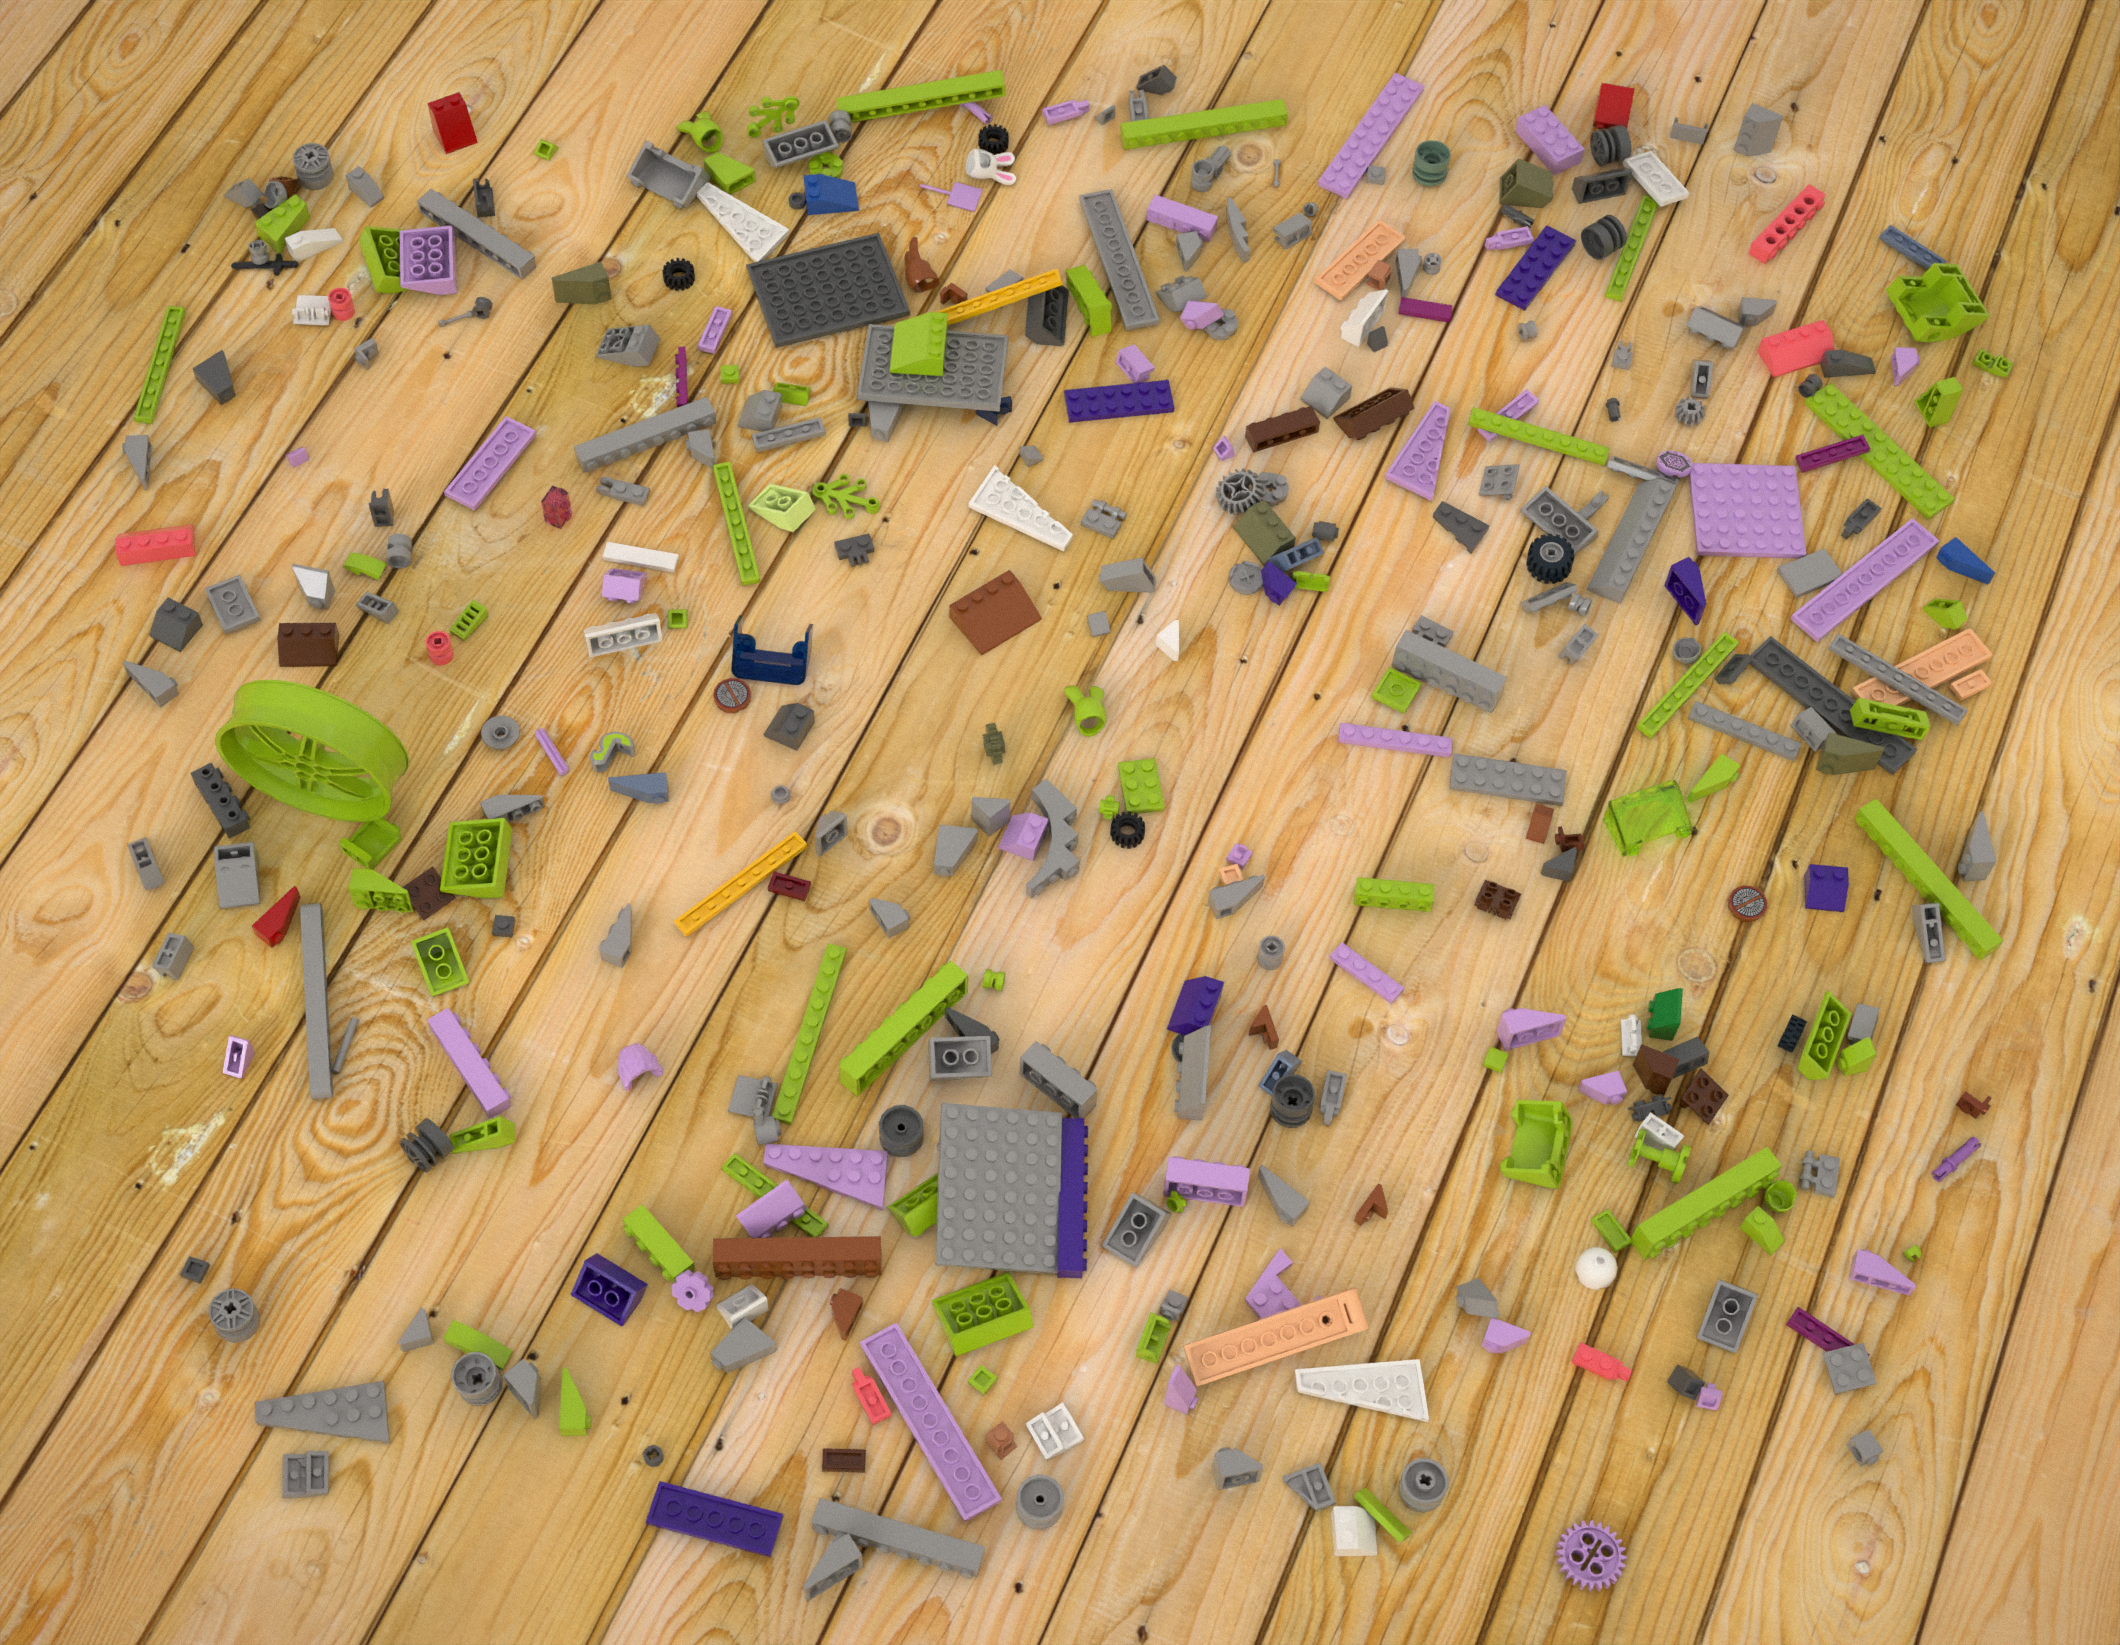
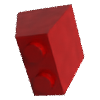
(1613, 106)
(452, 123)

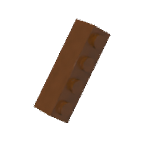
(1282, 429)

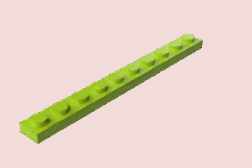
(809, 1034)

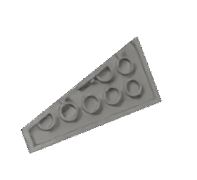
(338, 1412)

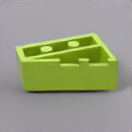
(282, 222)
(1939, 401)

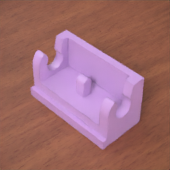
(1134, 364)

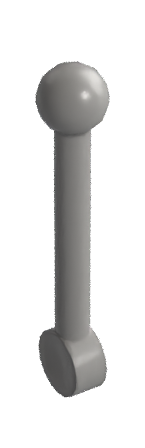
(1276, 163)
(442, 323)

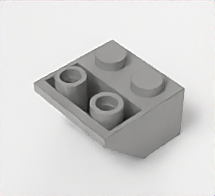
(1180, 292)

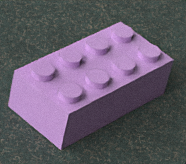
(1549, 140)
(1207, 1181)

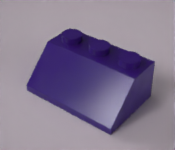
(1196, 1005)
(608, 1289)

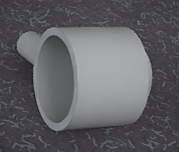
(766, 1128)

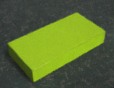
(1611, 1230)

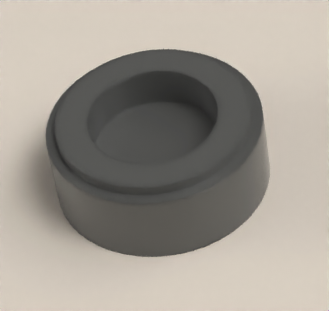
(797, 201)

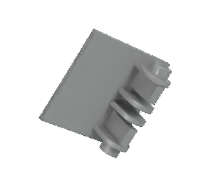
(1499, 480)
(752, 1095)

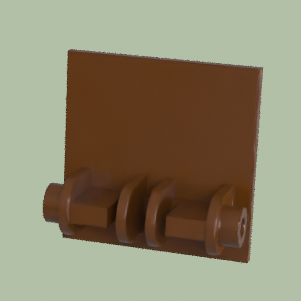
(426, 893)
(1497, 897)
(1703, 1096)

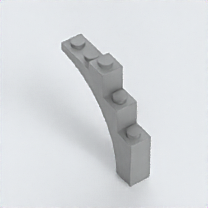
(1064, 839)

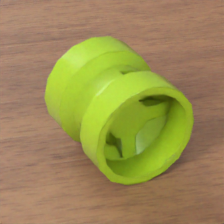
(990, 976)

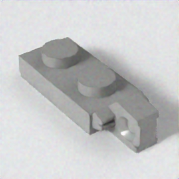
(1332, 1095)

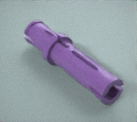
(1950, 1164)

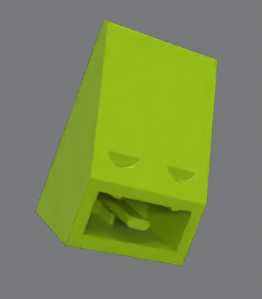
(377, 892)

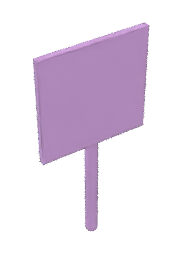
(960, 196)

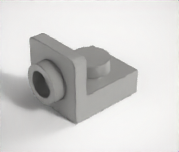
(366, 351)
(1173, 1305)

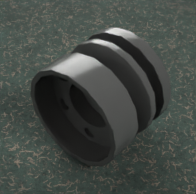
(1610, 145)
(1603, 237)
(1292, 1101)
(422, 1149)

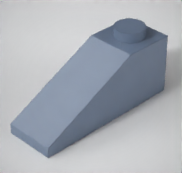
(1297, 555)
(644, 787)

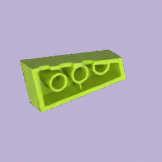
(1090, 299)

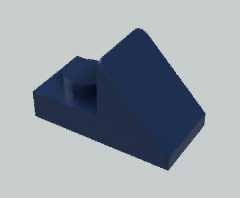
(991, 416)

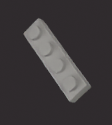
(788, 434)
(1635, 470)

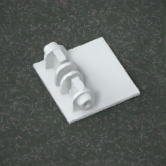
(312, 310)

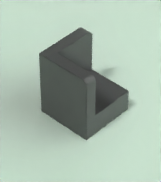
(1686, 1382)

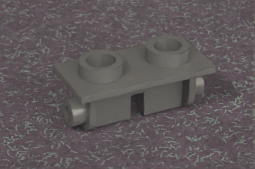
(1642, 1109)

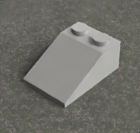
(1978, 852)
(959, 1058)
(1136, 1229)
(1727, 1316)
(837, 1563)

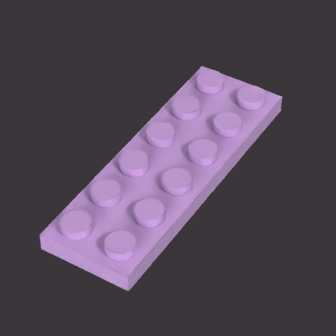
(490, 463)

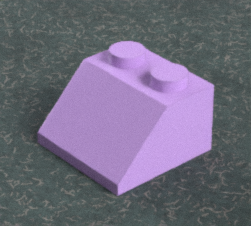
(623, 585)
(1024, 835)

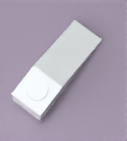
(311, 242)

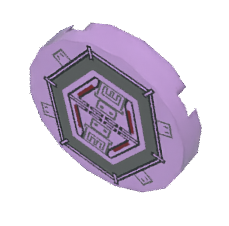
(1674, 463)

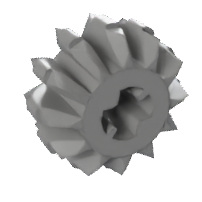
(1690, 411)

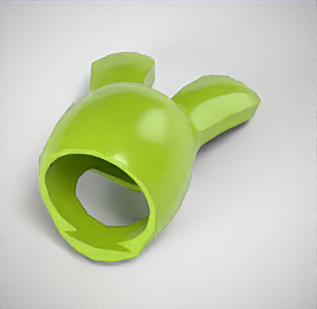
(703, 130)
(1087, 708)

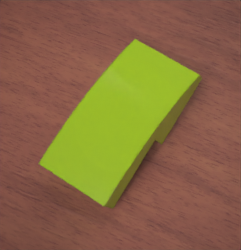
(1995, 365)
(362, 563)

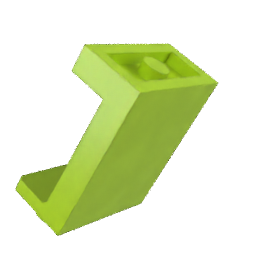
(371, 842)

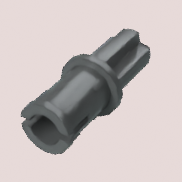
(1517, 216)

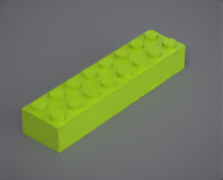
(903, 1028)
(1705, 1204)

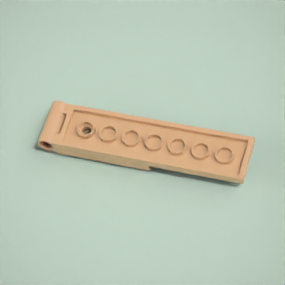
(1275, 1336)

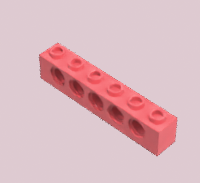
(1787, 224)

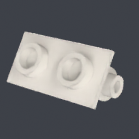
(1631, 1035)

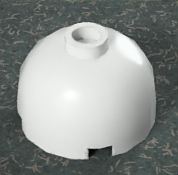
(1596, 1268)

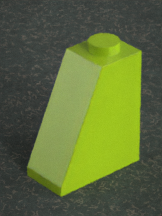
(728, 173)

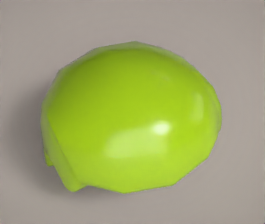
(1780, 1196)

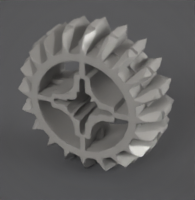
(1238, 486)

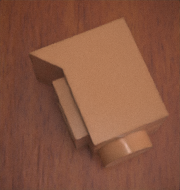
(1379, 275)
(1001, 1440)

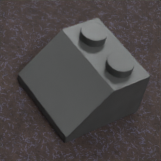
(175, 624)
(791, 725)

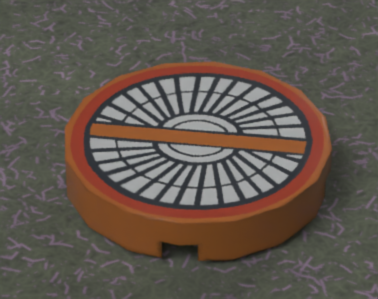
(732, 695)
(1747, 903)

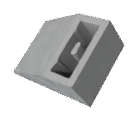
(629, 345)
(237, 874)

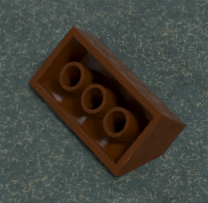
(1375, 412)

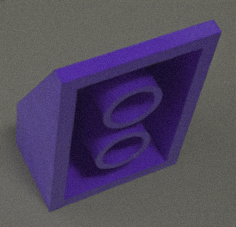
(1687, 589)

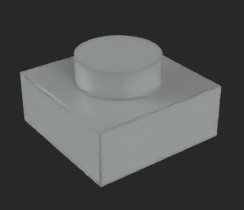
(1375, 175)

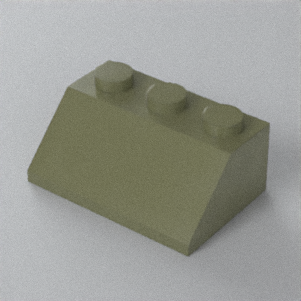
(1264, 532)

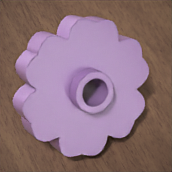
(692, 1290)

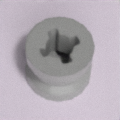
(1432, 263)
(1527, 330)

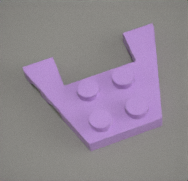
(1269, 1292)

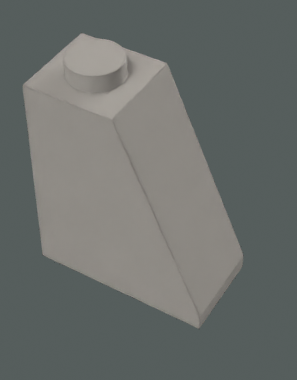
(883, 419)
(1128, 576)
(952, 848)
(741, 1347)

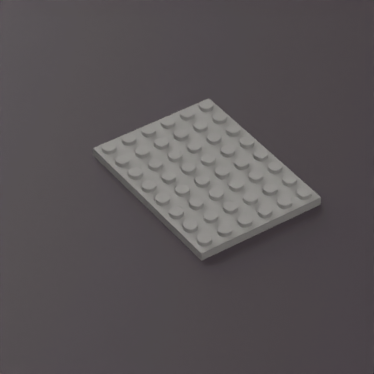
(969, 380)
(998, 1188)

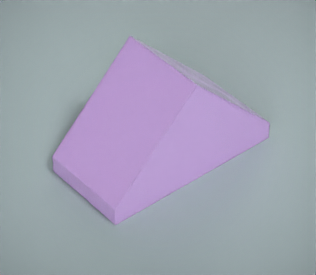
(238, 1056)

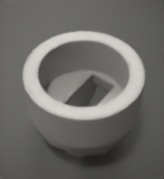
(1309, 207)

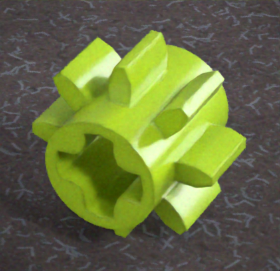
(1109, 807)

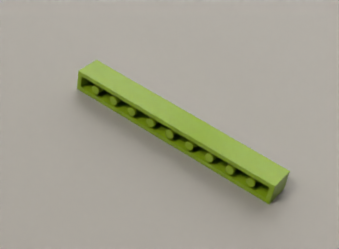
(923, 96)
(1203, 124)
(1928, 879)

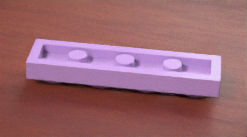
(1515, 409)
(1366, 973)

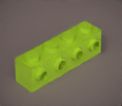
(1393, 894)
(657, 1243)

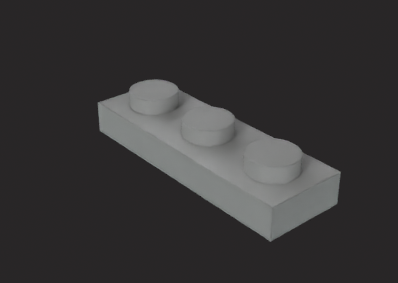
(1549, 597)

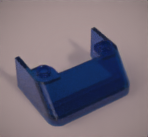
(769, 665)

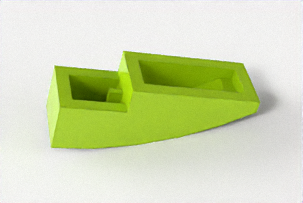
(471, 1340)

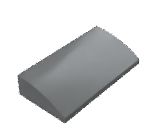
(1559, 518)

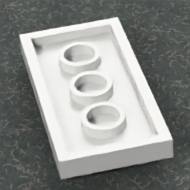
(1656, 178)

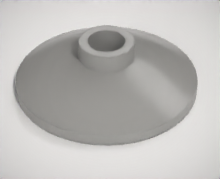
(500, 725)

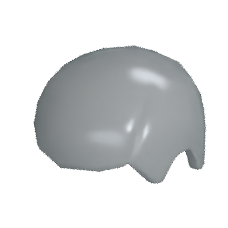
(275, 194)
(1686, 650)

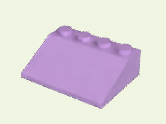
(428, 260)

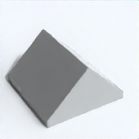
(990, 813)

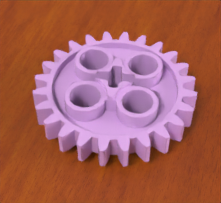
(1607, 1566)

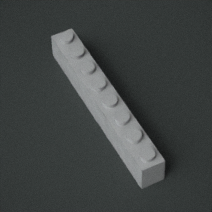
(477, 234)
(645, 434)
(898, 1538)

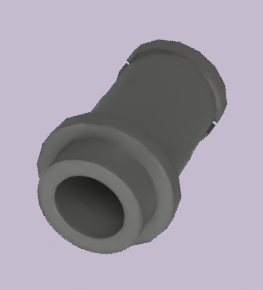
(1613, 409)

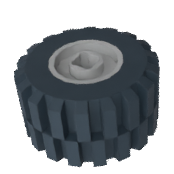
(1550, 558)

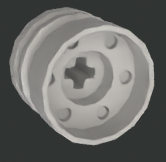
(313, 166)
(239, 1324)
(474, 1368)

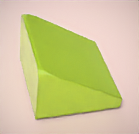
(545, 149)
(677, 618)

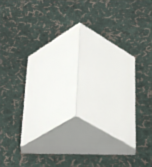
(745, 1303)

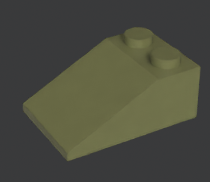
(582, 285)
(1847, 755)

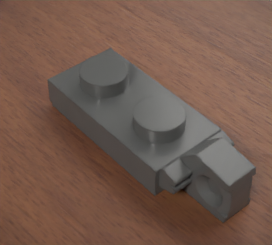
(1860, 518)

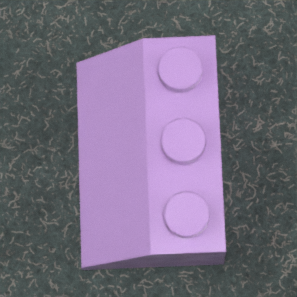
(772, 1211)

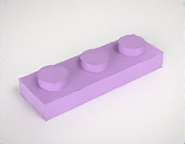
(715, 330)

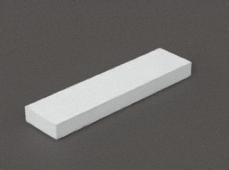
(640, 557)

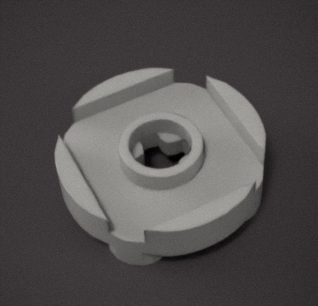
(1227, 329)
(1280, 487)

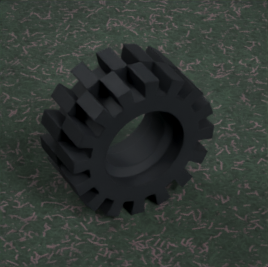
(993, 132)
(678, 266)
(1124, 839)

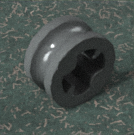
(649, 1451)

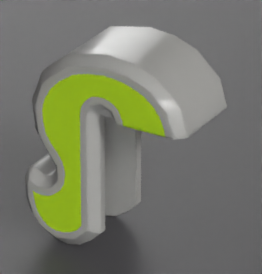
(608, 746)

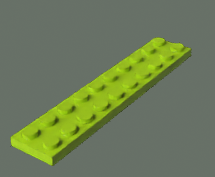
(1884, 455)

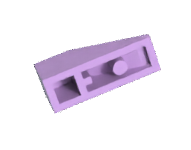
(1875, 1271)
(1181, 1392)

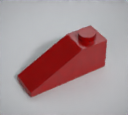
(276, 921)

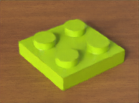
(1396, 690)

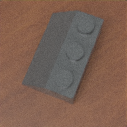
(1601, 185)

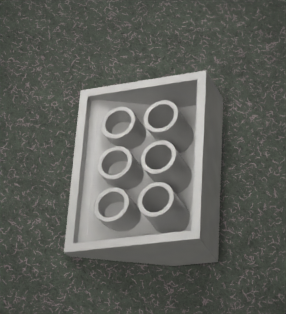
(1193, 1074)

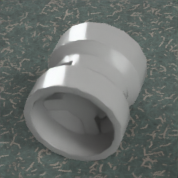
(258, 250)
(1579, 604)

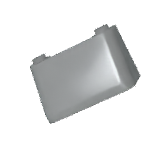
(667, 175)

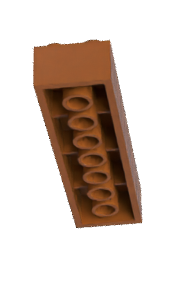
(797, 1257)

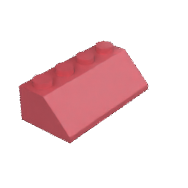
(1796, 348)
(155, 545)

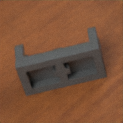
(484, 198)
(382, 509)
(1691, 1056)

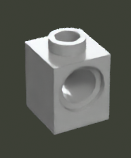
(1865, 1448)

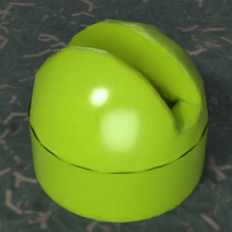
(1914, 1250)

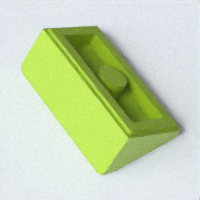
(793, 393)

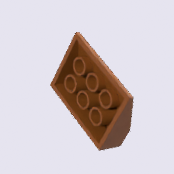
(994, 612)

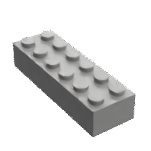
(1448, 671)

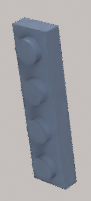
(1910, 247)

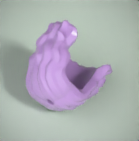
(634, 1061)

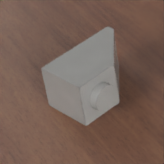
(364, 187)
(244, 193)
(1188, 248)
(1755, 310)
(1701, 377)
(701, 447)
(889, 916)
(1477, 1299)

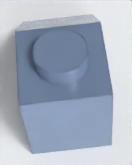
(1283, 1064)

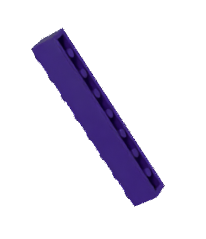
(1071, 1199)

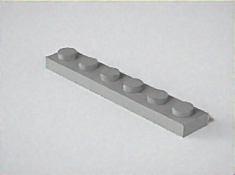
(1744, 731)

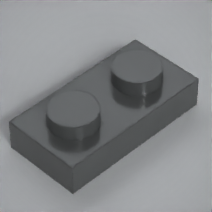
(1733, 669)

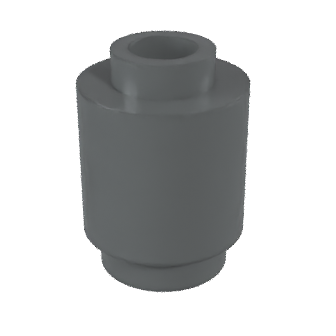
(1325, 531)

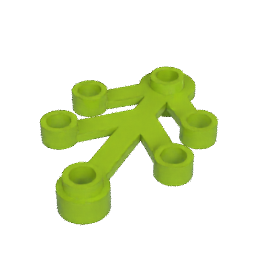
(788, 104)
(844, 495)

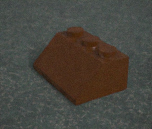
(308, 644)

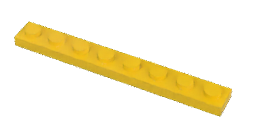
(1002, 296)
(740, 884)

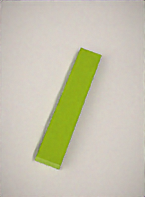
(760, 1185)

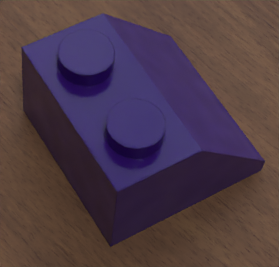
(1826, 887)

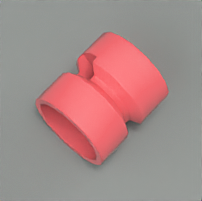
(341, 304)
(439, 648)

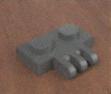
(854, 549)

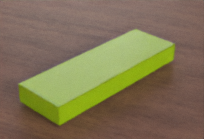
(1382, 1515)

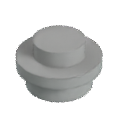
(780, 794)

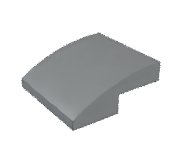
(305, 1474)

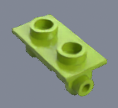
(1309, 581)

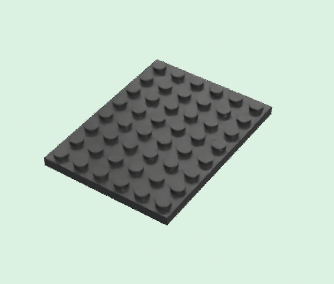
(827, 290)

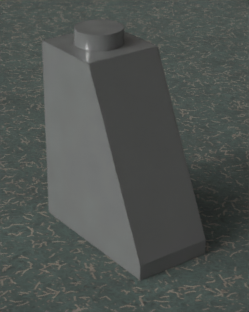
(216, 377)

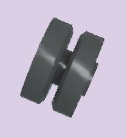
(901, 1130)

